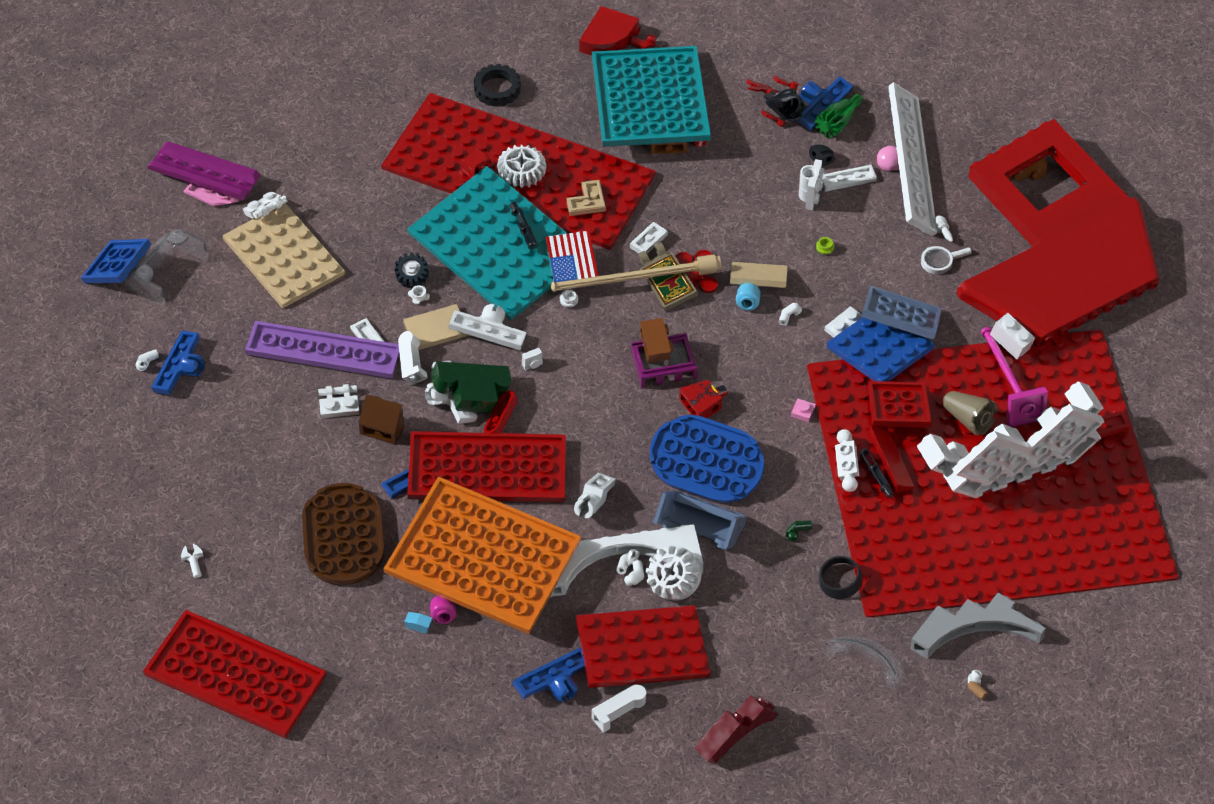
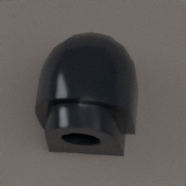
(822, 153)

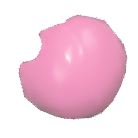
(888, 158)

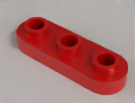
(501, 412)

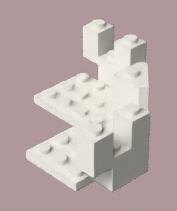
(1007, 457)

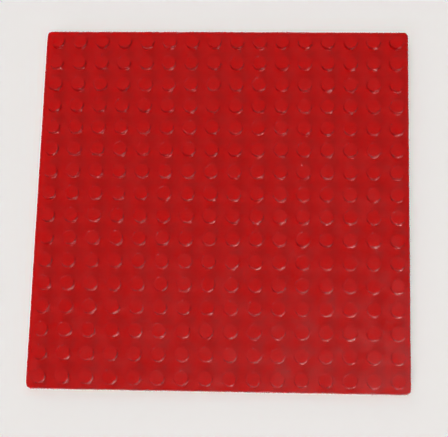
(1035, 538)

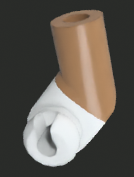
(974, 684)

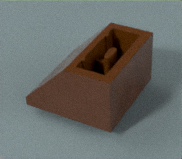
(381, 419)

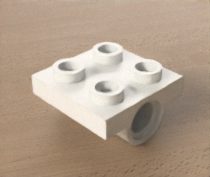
(811, 183)

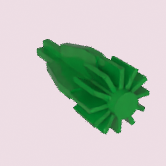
(837, 116)

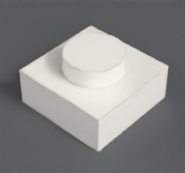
(532, 359)

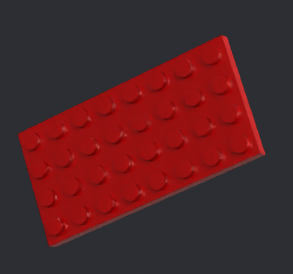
(490, 464)
(235, 673)

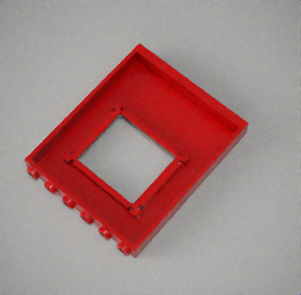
(1074, 208)

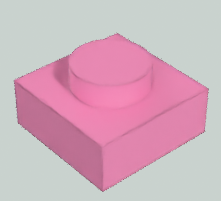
(803, 410)

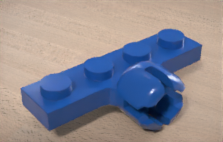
(820, 99)
(179, 362)
(553, 676)

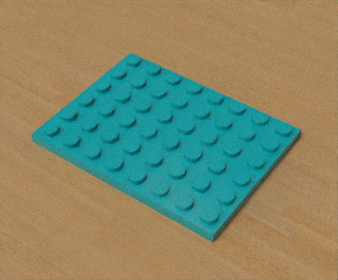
(650, 96)
(484, 245)

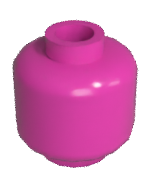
(442, 610)

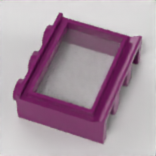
(679, 362)

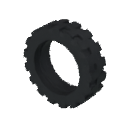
(500, 98)

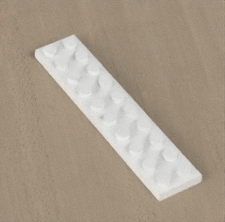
(912, 159)

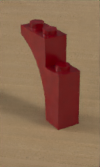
(734, 726)

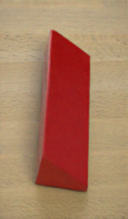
(891, 459)

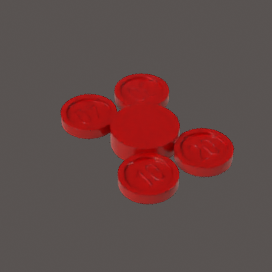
(706, 283)

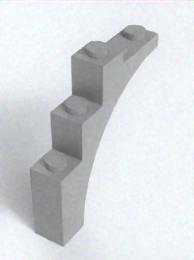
(972, 618)

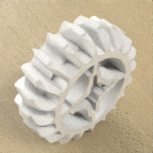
(532, 166)

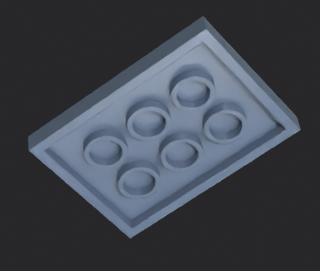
(901, 312)

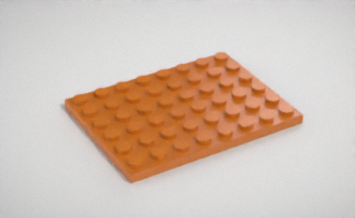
(483, 555)

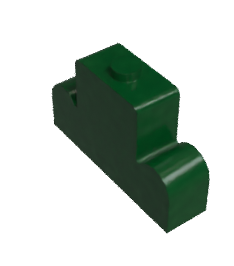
(472, 385)

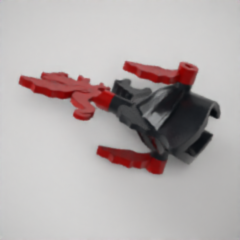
(783, 103)

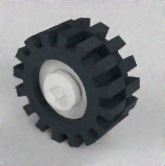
(411, 270)

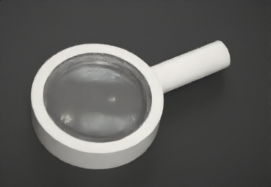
(939, 260)

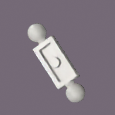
(847, 460)

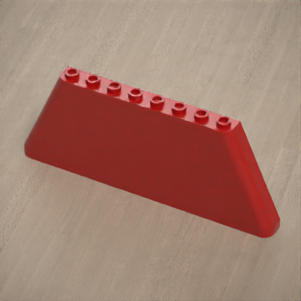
(1070, 275)

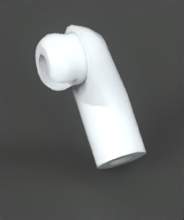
(627, 560)

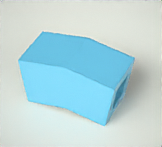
(418, 622)

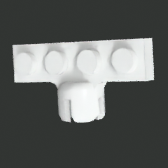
(488, 327)
(436, 398)

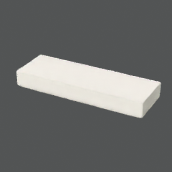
(849, 178)

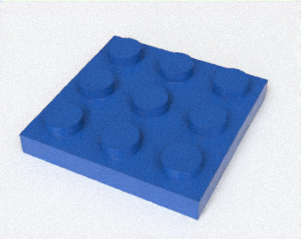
(116, 261)

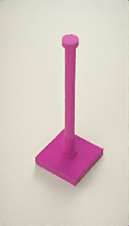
(1022, 406)

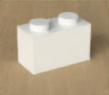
(1012, 336)

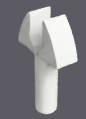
(193, 559)

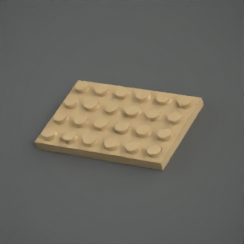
(283, 255)

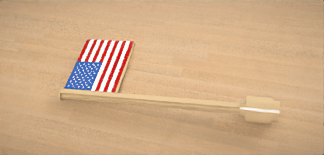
(575, 264)

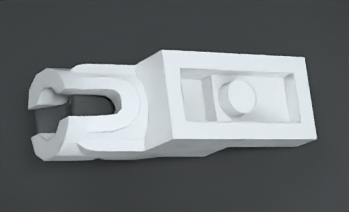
(593, 495)

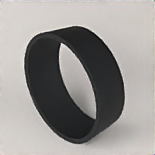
(840, 593)

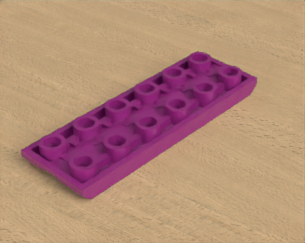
(204, 170)

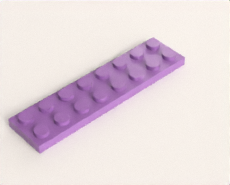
(323, 349)

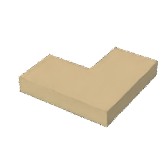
(589, 203)

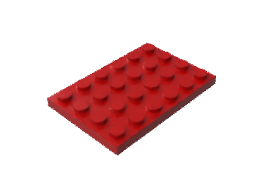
(642, 646)

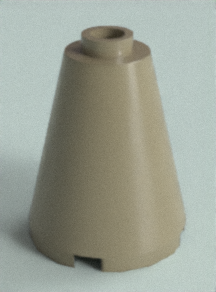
(972, 411)

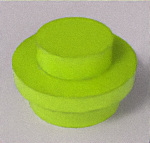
(825, 245)

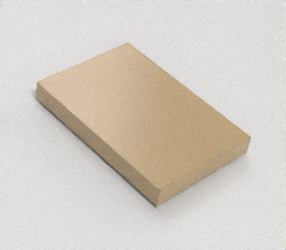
(759, 274)
(433, 327)

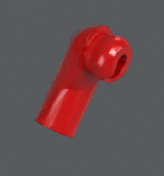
(644, 44)

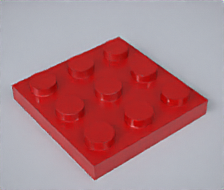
(899, 404)

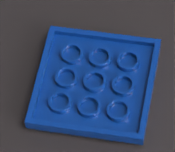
(879, 349)

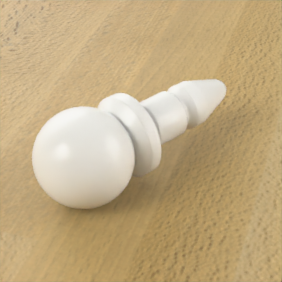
(943, 227)

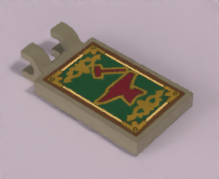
(669, 289)

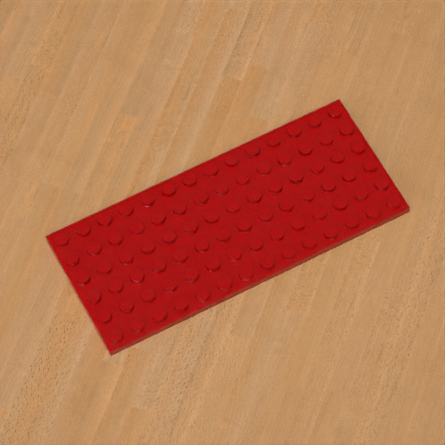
(449, 131)

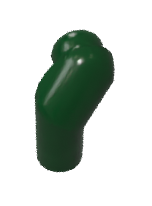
(796, 526)

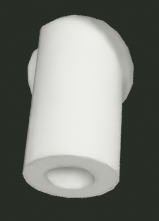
(789, 310)
(144, 359)
(636, 575)

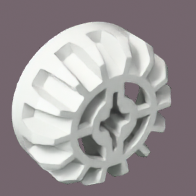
(686, 576)

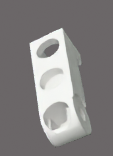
(410, 359)
(618, 705)

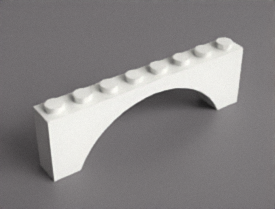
(644, 542)

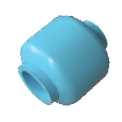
(748, 296)

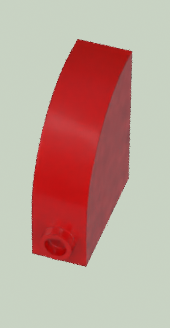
(609, 31)

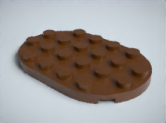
(343, 534)

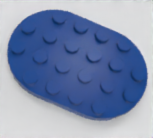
(707, 459)

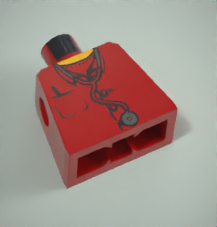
(702, 398)

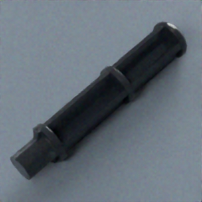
(523, 226)
(876, 472)

